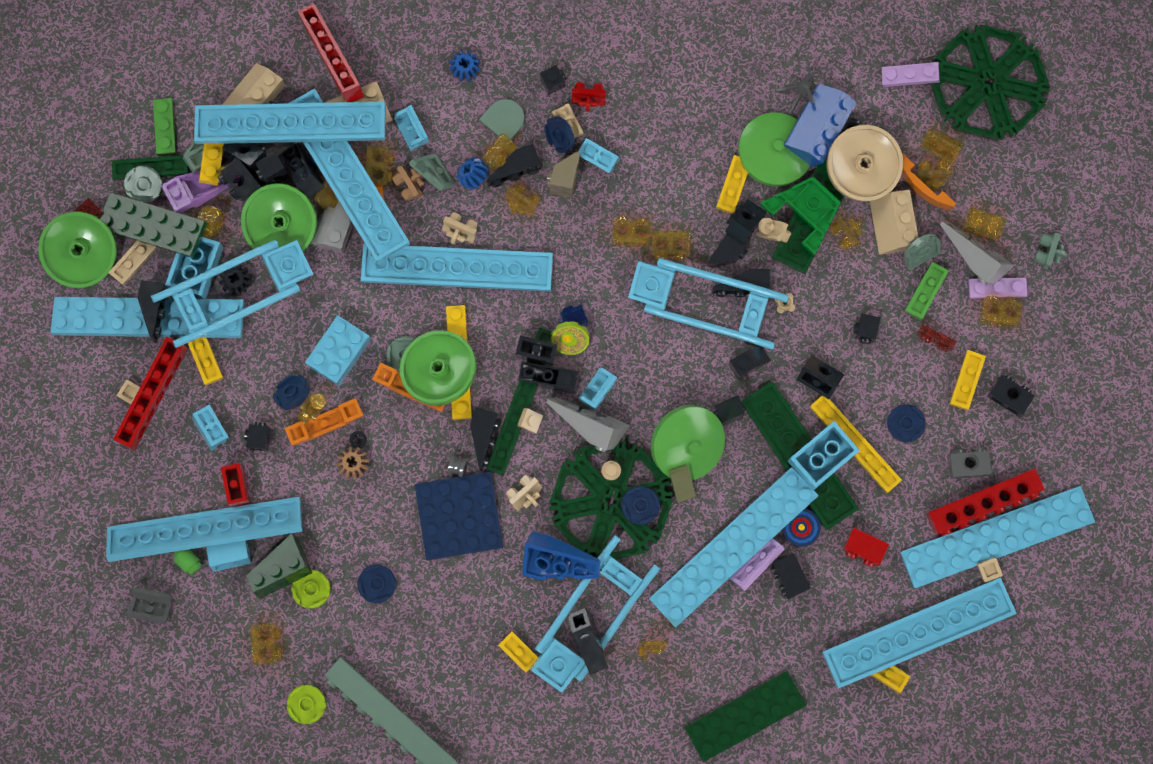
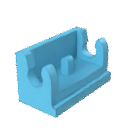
(411, 128)
(598, 155)
(597, 388)
(210, 427)
(228, 555)

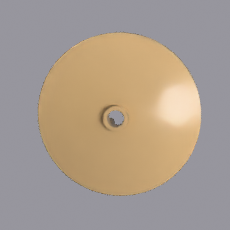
(881, 159)

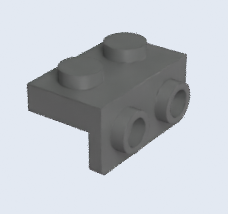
(150, 605)

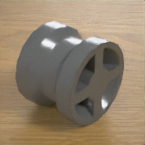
(457, 466)

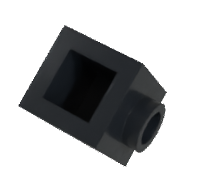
(553, 79)
(866, 328)
(257, 437)

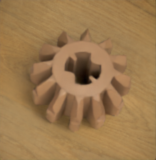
(355, 469)

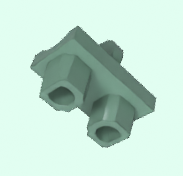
(1051, 243)

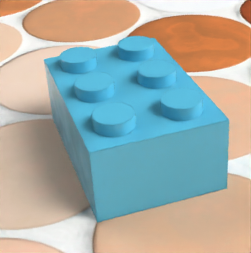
(185, 267)
(338, 350)
(823, 455)

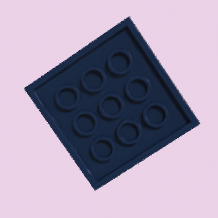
(458, 516)

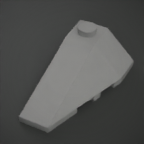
(333, 229)
(984, 263)
(598, 431)

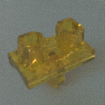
(498, 152)
(943, 172)
(326, 197)
(519, 202)
(841, 226)
(312, 407)

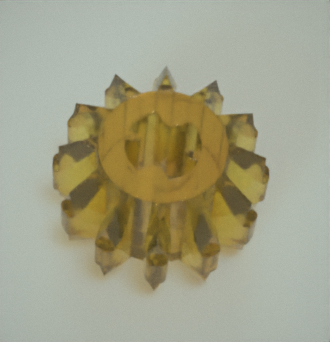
(214, 218)

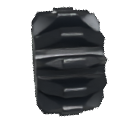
(235, 287)

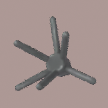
(803, 89)

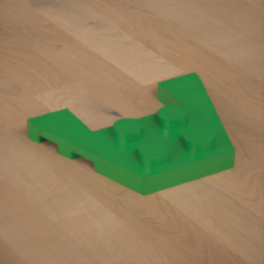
(812, 204)

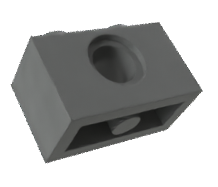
(980, 460)

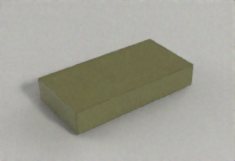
(682, 483)

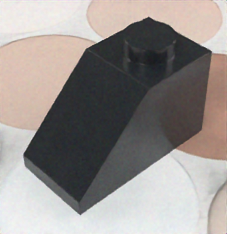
(728, 252)
(748, 362)
(729, 410)

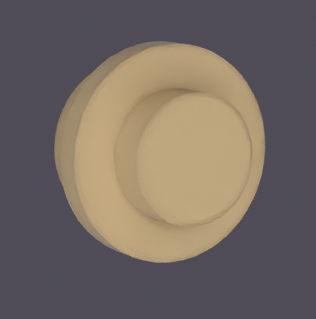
(611, 470)

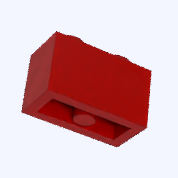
(235, 485)
(865, 547)

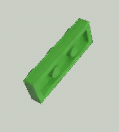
(164, 126)
(926, 291)

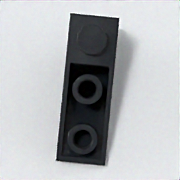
(520, 162)
(303, 171)
(758, 277)
(151, 311)
(550, 377)
(482, 429)
(588, 640)

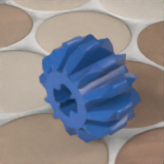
(459, 70)
(472, 173)

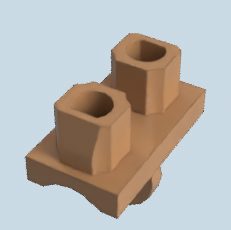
(405, 176)

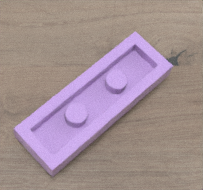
(910, 74)
(1002, 289)
(757, 564)

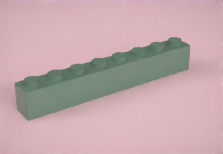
(386, 715)

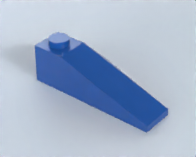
(552, 558)

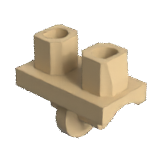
(567, 114)
(458, 230)
(773, 230)
(526, 495)

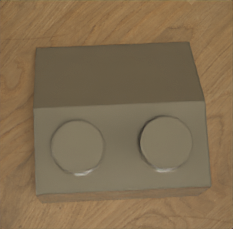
(564, 176)

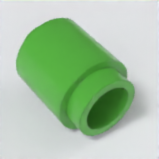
(187, 561)

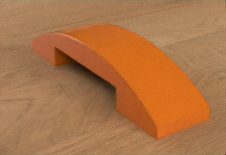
(942, 200)
(391, 379)
(324, 423)

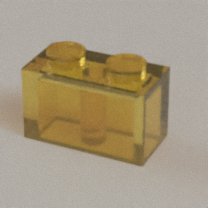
(941, 145)

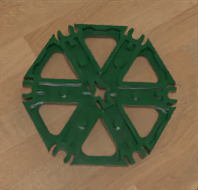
(998, 73)
(592, 504)

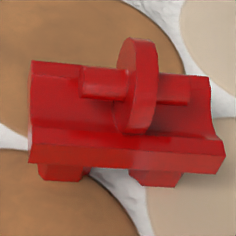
(588, 97)

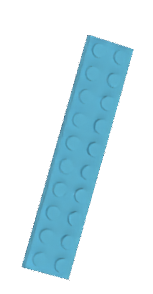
(289, 122)
(356, 193)
(461, 268)
(124, 317)
(204, 529)
(997, 537)
(733, 547)
(918, 633)

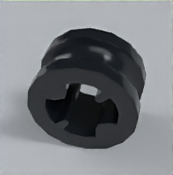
(361, 434)

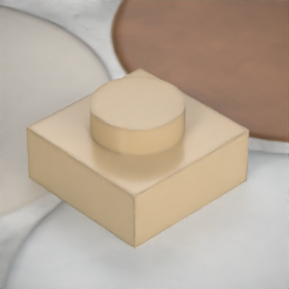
(128, 391)
(530, 420)
(989, 569)

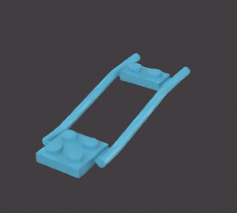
(285, 264)
(653, 286)
(559, 663)

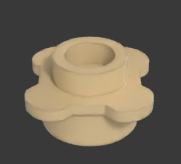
(789, 306)

